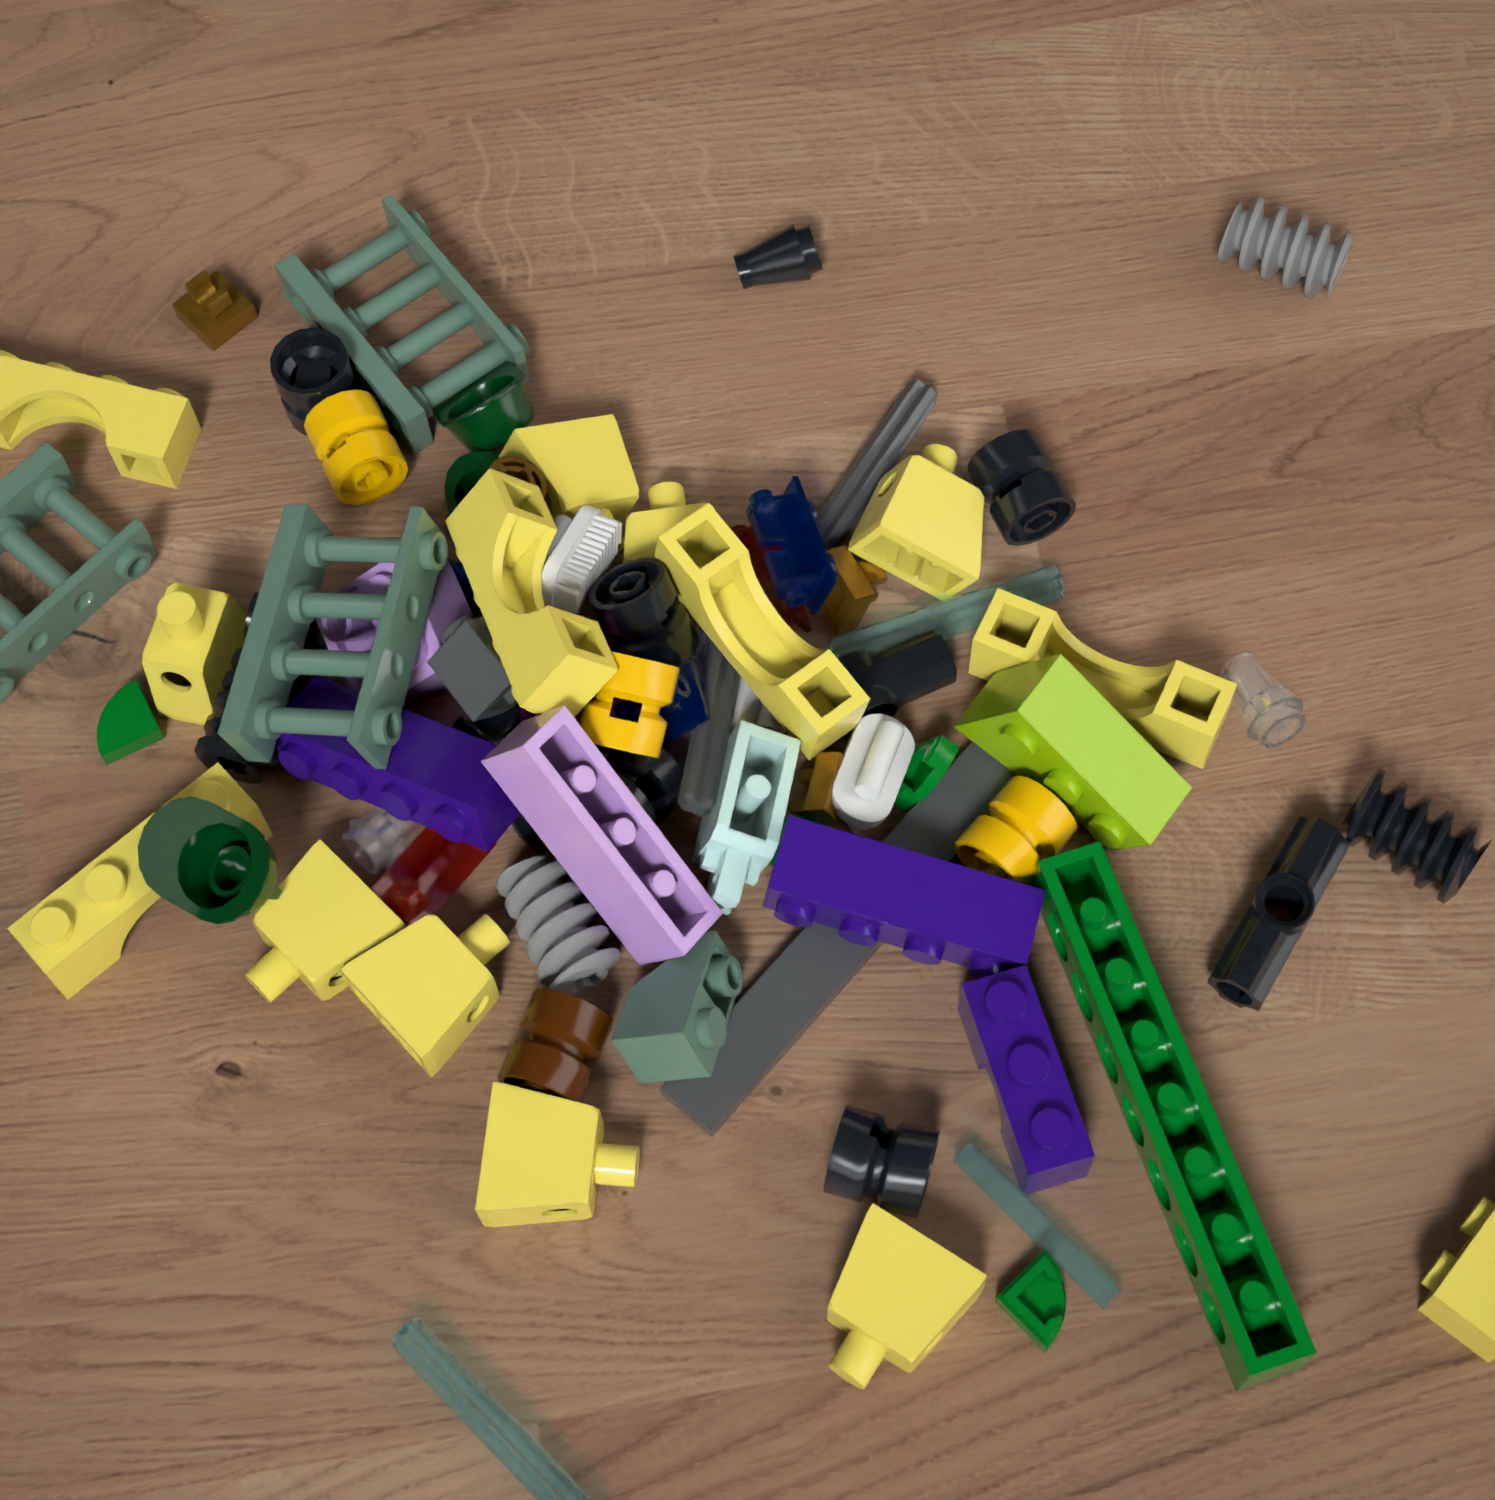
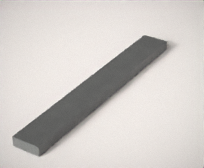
(823, 963)

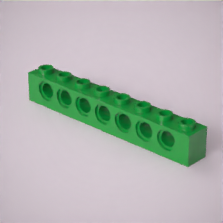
(1172, 1120)

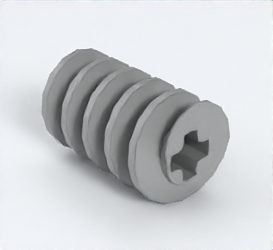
(1285, 248)
(556, 926)

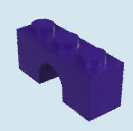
(1030, 1084)

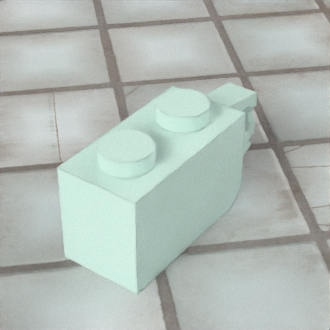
(749, 811)

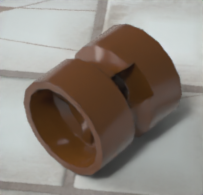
(560, 1039)

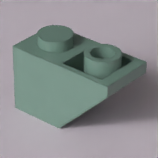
(680, 1014)

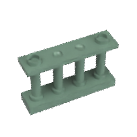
(377, 368)
(26, 496)
(292, 600)

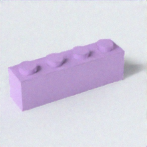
(602, 836)

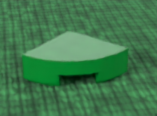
(126, 724)
(925, 771)
(1036, 1300)

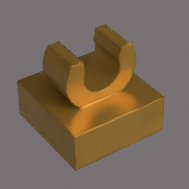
(214, 309)
(852, 591)
(819, 799)

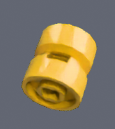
(355, 447)
(639, 682)
(1022, 828)

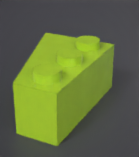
(1067, 737)

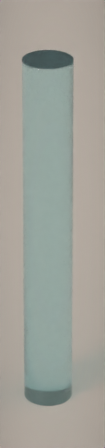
(1037, 1225)

